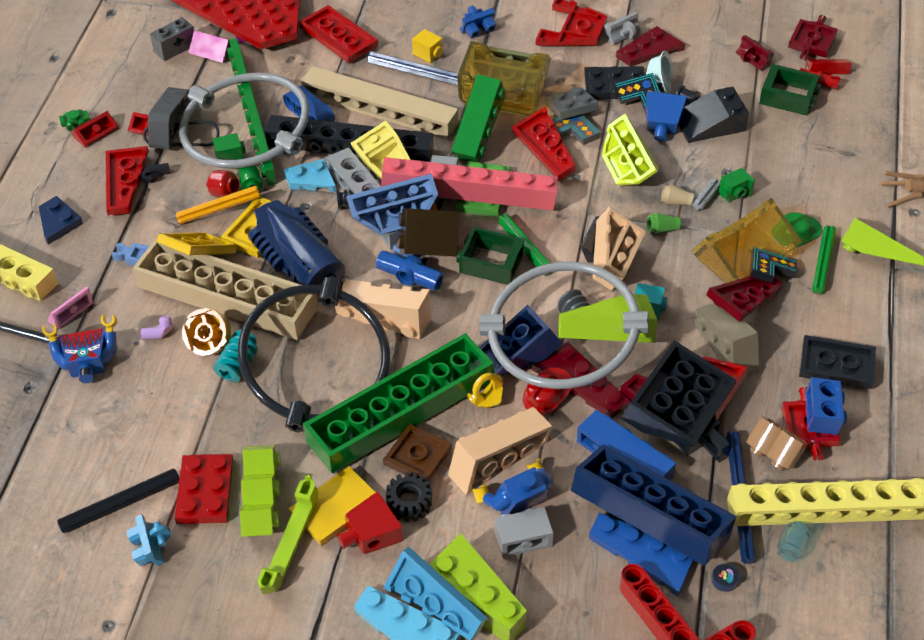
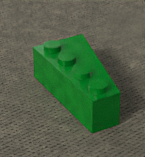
(479, 118)

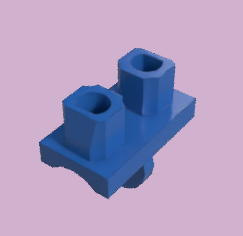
(477, 18)

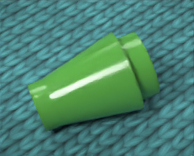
(662, 223)

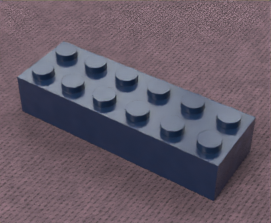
(653, 504)

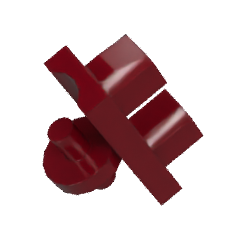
(754, 53)

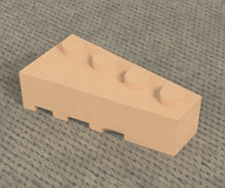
(396, 309)

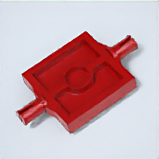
(796, 422)

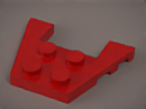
(579, 29)

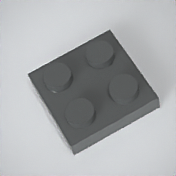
(571, 103)

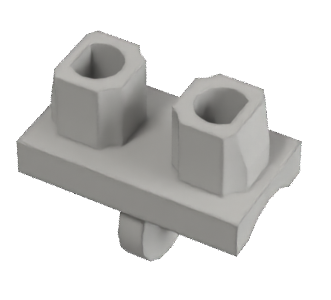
(623, 28)

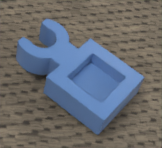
(130, 255)

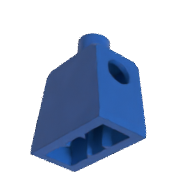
(663, 113)

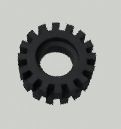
(405, 485)

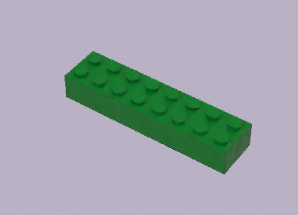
(395, 402)

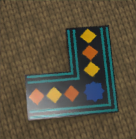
(636, 89)
(766, 264)

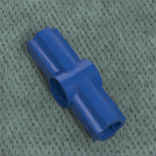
(409, 270)

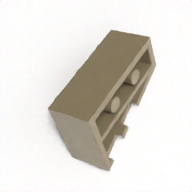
(728, 337)

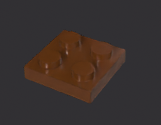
(417, 453)

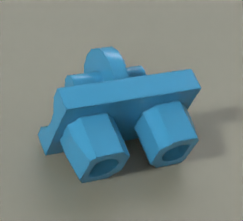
(152, 539)

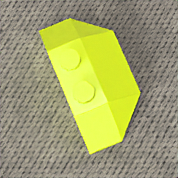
(627, 153)

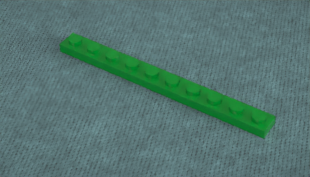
(251, 114)

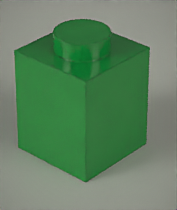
(229, 147)

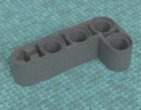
(165, 116)

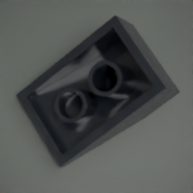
(714, 116)

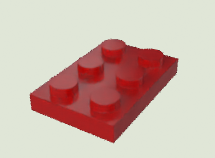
(204, 489)

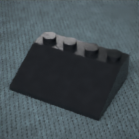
(679, 397)

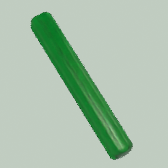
(530, 249)
(824, 259)

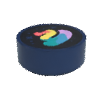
(725, 577)

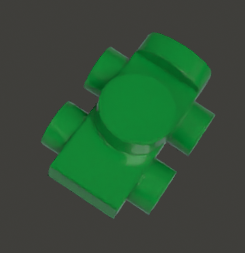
(74, 117)

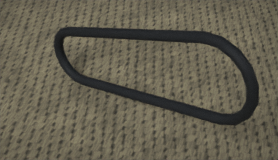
(190, 123)

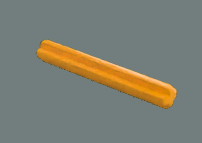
(217, 205)

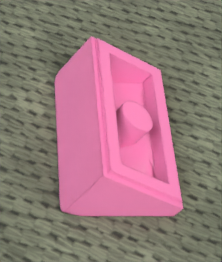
(71, 308)

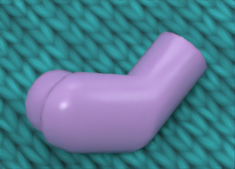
(160, 331)

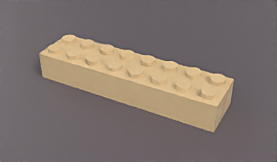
(223, 288)

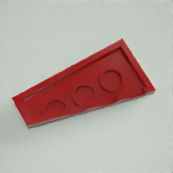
(545, 143)
(123, 177)

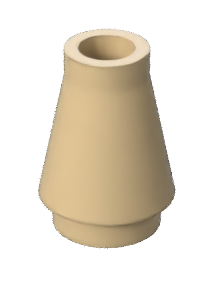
(676, 196)

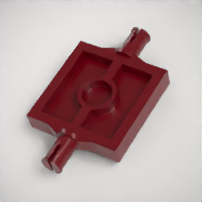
(813, 38)

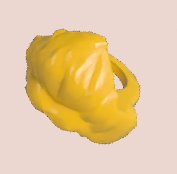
(491, 395)

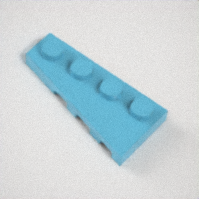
(400, 620)

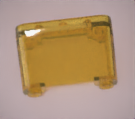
(520, 79)
(730, 250)

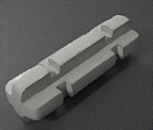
(706, 194)

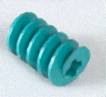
(227, 364)

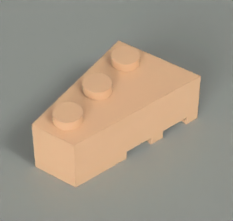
(615, 244)

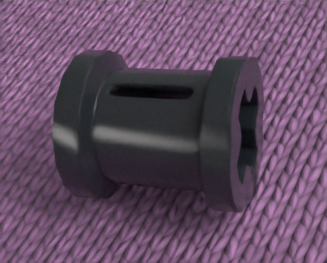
(690, 95)

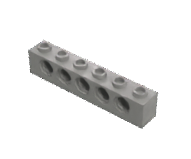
(355, 178)

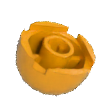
(206, 332)

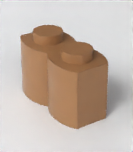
(776, 443)

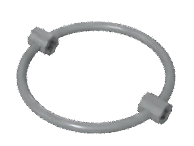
(284, 141)
(633, 323)

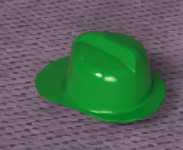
(805, 226)

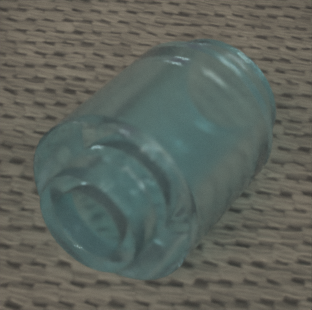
(793, 541)

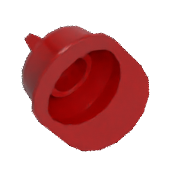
(546, 399)

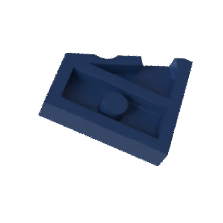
(57, 219)

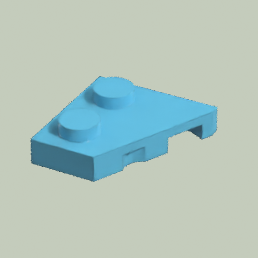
(310, 176)

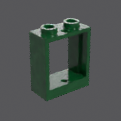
(788, 100)
(496, 242)

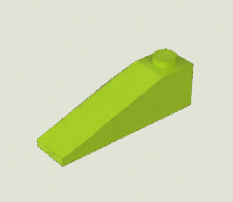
(871, 241)
(605, 320)

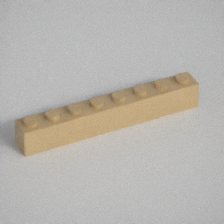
(381, 102)

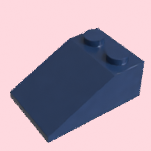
(524, 341)

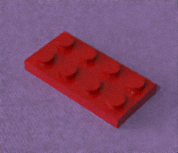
(338, 34)

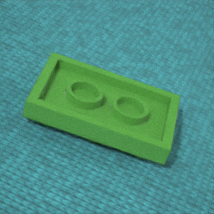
(479, 207)

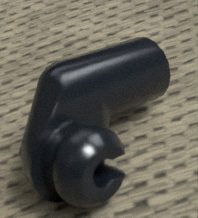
(154, 171)

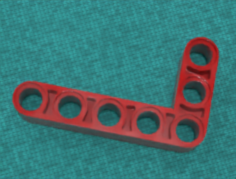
(663, 610)

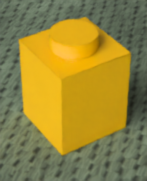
(427, 46)

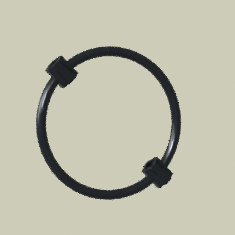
(329, 296)

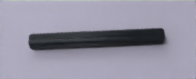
(118, 500)

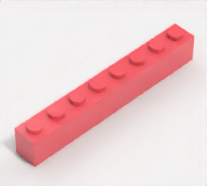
(477, 183)

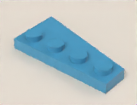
(428, 589)

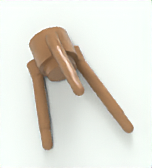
(913, 184)

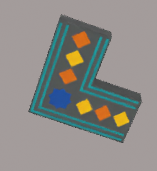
(579, 126)

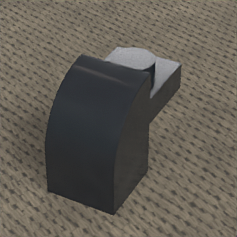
(711, 440)

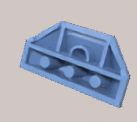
(381, 206)

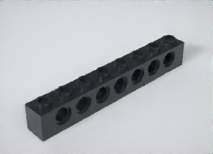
(335, 136)

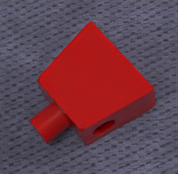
(371, 526)

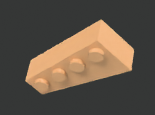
(497, 447)

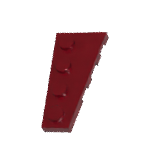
(743, 295)

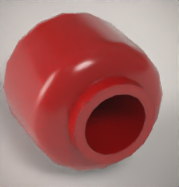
(222, 183)

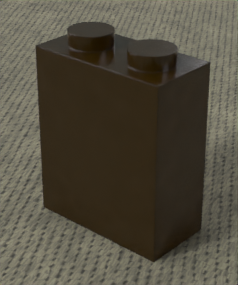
(428, 232)

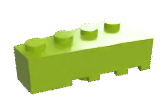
(482, 587)

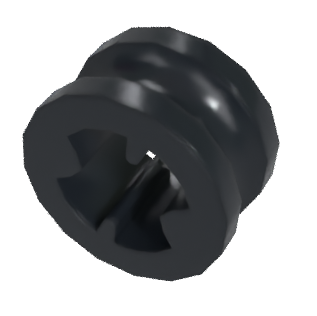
(342, 199)

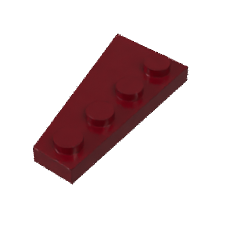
(599, 395)

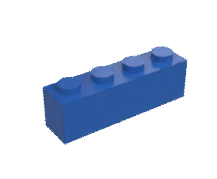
(602, 430)

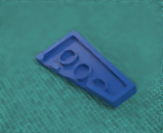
(637, 547)

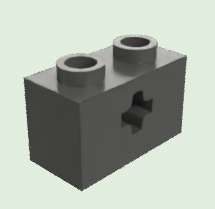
(172, 38)

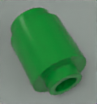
(249, 177)

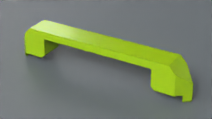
(306, 496)

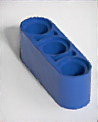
(317, 111)

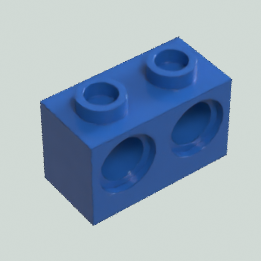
(825, 406)

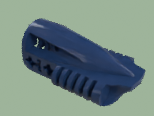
(286, 236)

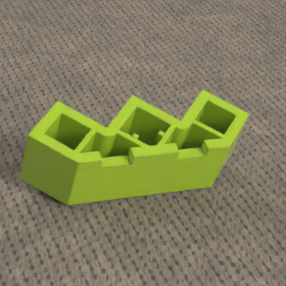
(259, 490)

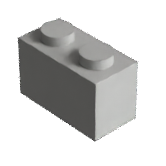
(523, 532)

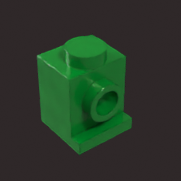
(736, 185)

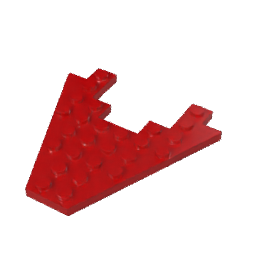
(254, 21)

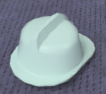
(662, 69)

